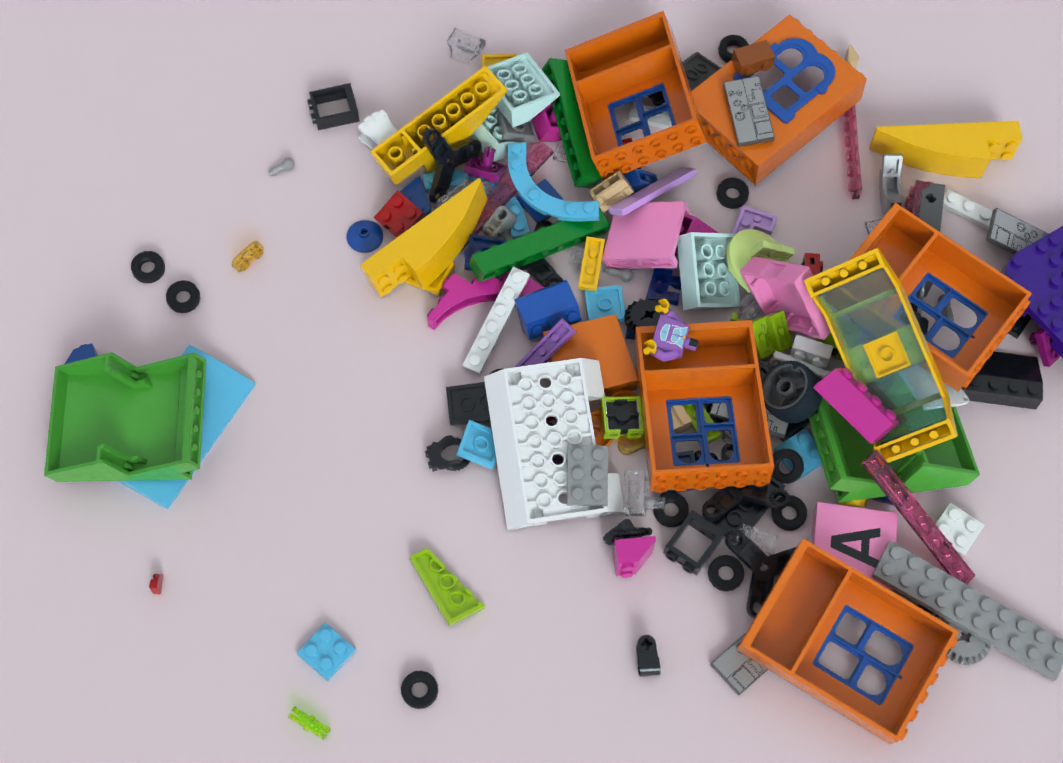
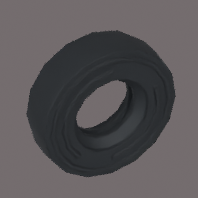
(726, 42)
(732, 203)
(147, 256)
(183, 307)
(798, 466)
(672, 521)
(797, 522)
(717, 581)
(419, 702)

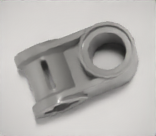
(498, 223)

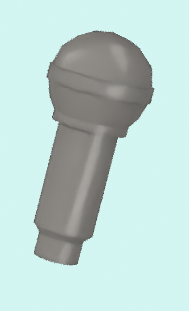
(287, 164)
(626, 274)
(947, 309)

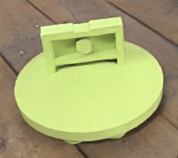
(751, 244)

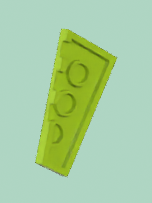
(447, 592)

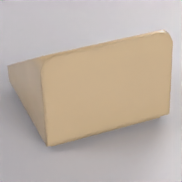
(852, 56)

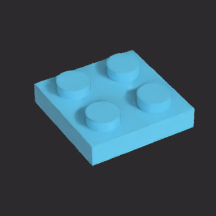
(605, 302)
(478, 445)
(806, 447)
(326, 651)

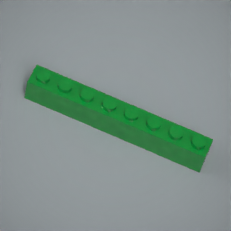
(570, 125)
(534, 246)

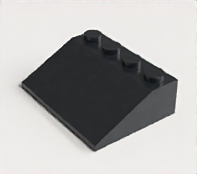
(1008, 381)

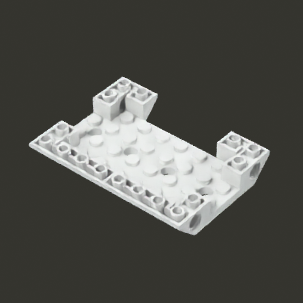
(527, 443)

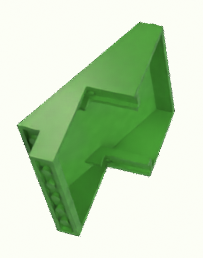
(126, 420)
(844, 449)

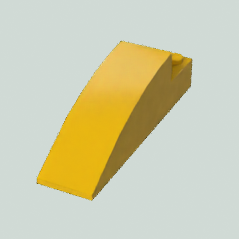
(453, 116)
(949, 148)
(428, 245)

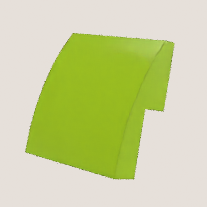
(771, 334)

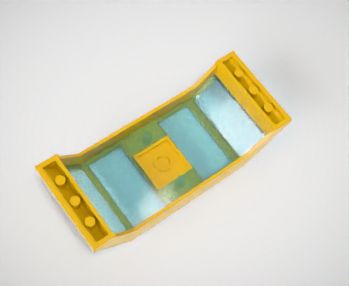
(885, 350)

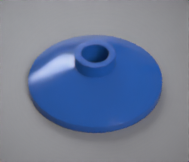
(364, 242)

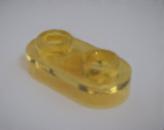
(247, 256)
(635, 443)

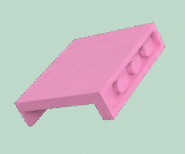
(645, 236)

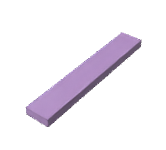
(652, 191)

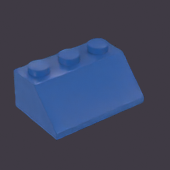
(545, 308)

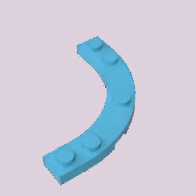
(539, 199)
(521, 225)

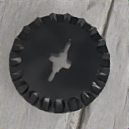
(636, 314)

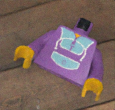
(670, 335)

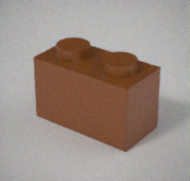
(753, 58)

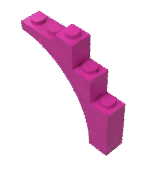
(461, 293)

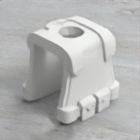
(376, 129)

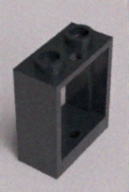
(332, 94)
(703, 526)

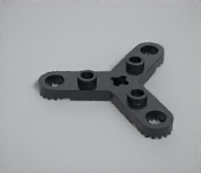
(441, 152)
(541, 268)
(730, 496)
(754, 558)

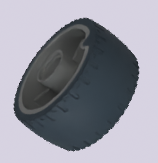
(790, 392)

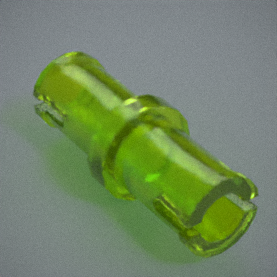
(309, 723)

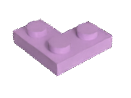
(754, 219)

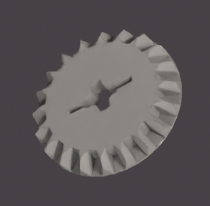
(970, 652)

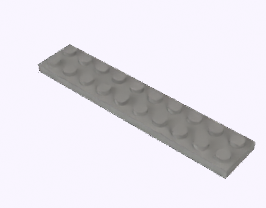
(970, 610)

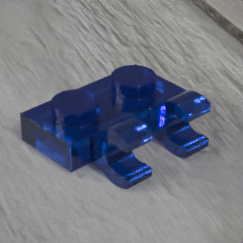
(660, 284)

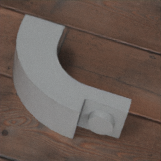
(890, 182)

